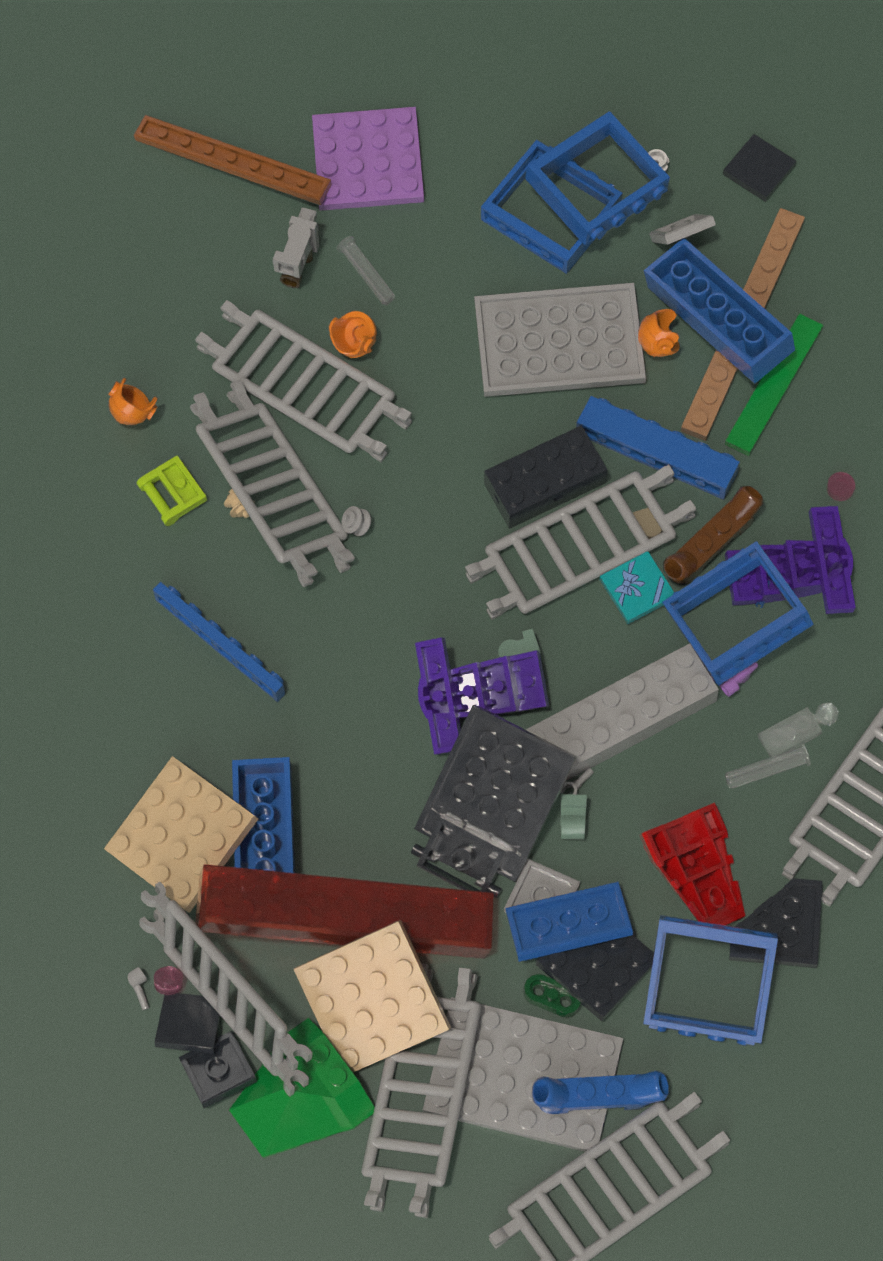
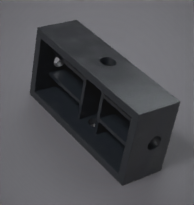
(545, 476)

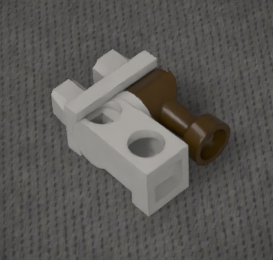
(301, 242)

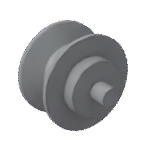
(356, 521)

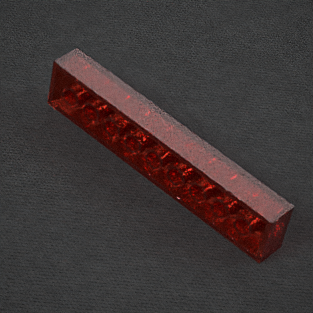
(342, 910)

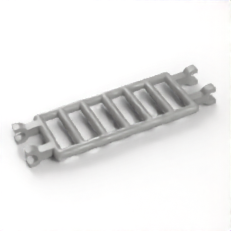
(359, 438)
(295, 555)
(516, 598)
(828, 796)
(282, 1043)
(587, 1159)
(424, 1181)

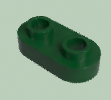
(551, 996)

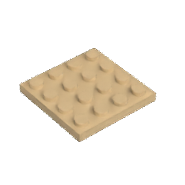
(179, 829)
(372, 997)

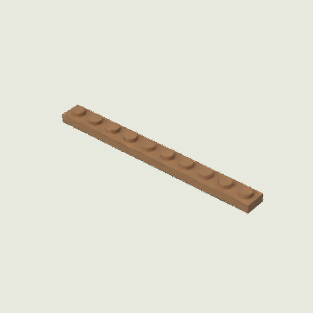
(760, 287)

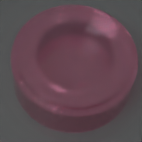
(840, 486)
(168, 980)

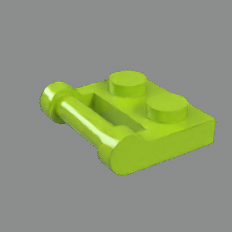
(178, 484)

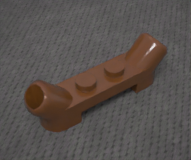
(713, 536)

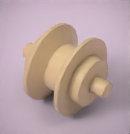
(238, 509)

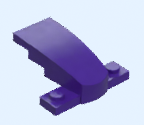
(806, 566)
(496, 685)

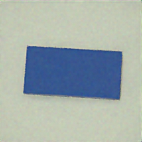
(568, 921)

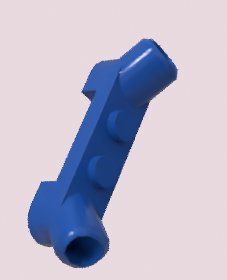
(599, 1092)

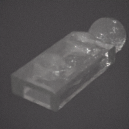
(797, 729)

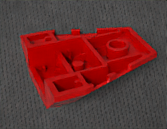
(697, 865)

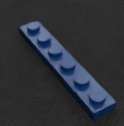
(211, 634)

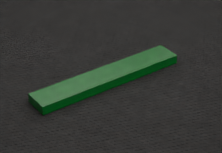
(772, 388)

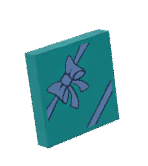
(637, 587)

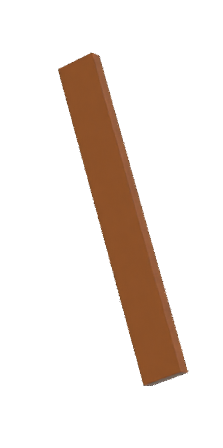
(233, 160)

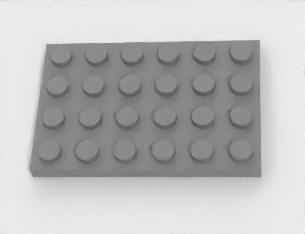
(559, 339)
(507, 1060)

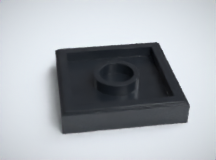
(759, 167)
(187, 1024)
(218, 1073)

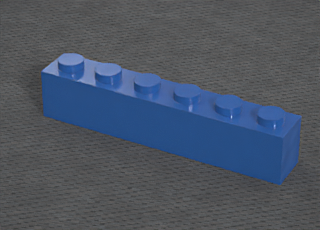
(657, 447)

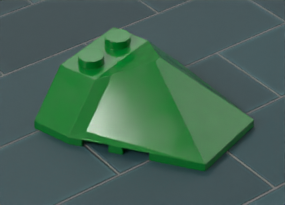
(323, 1108)

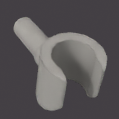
(577, 783)
(135, 979)

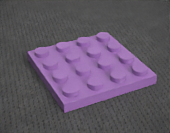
(369, 157)

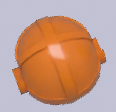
(353, 334)
(656, 336)
(130, 404)

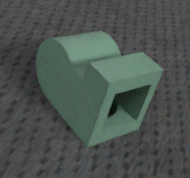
(526, 644)
(573, 816)

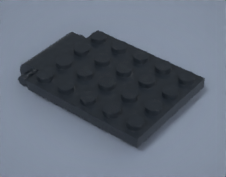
(490, 801)

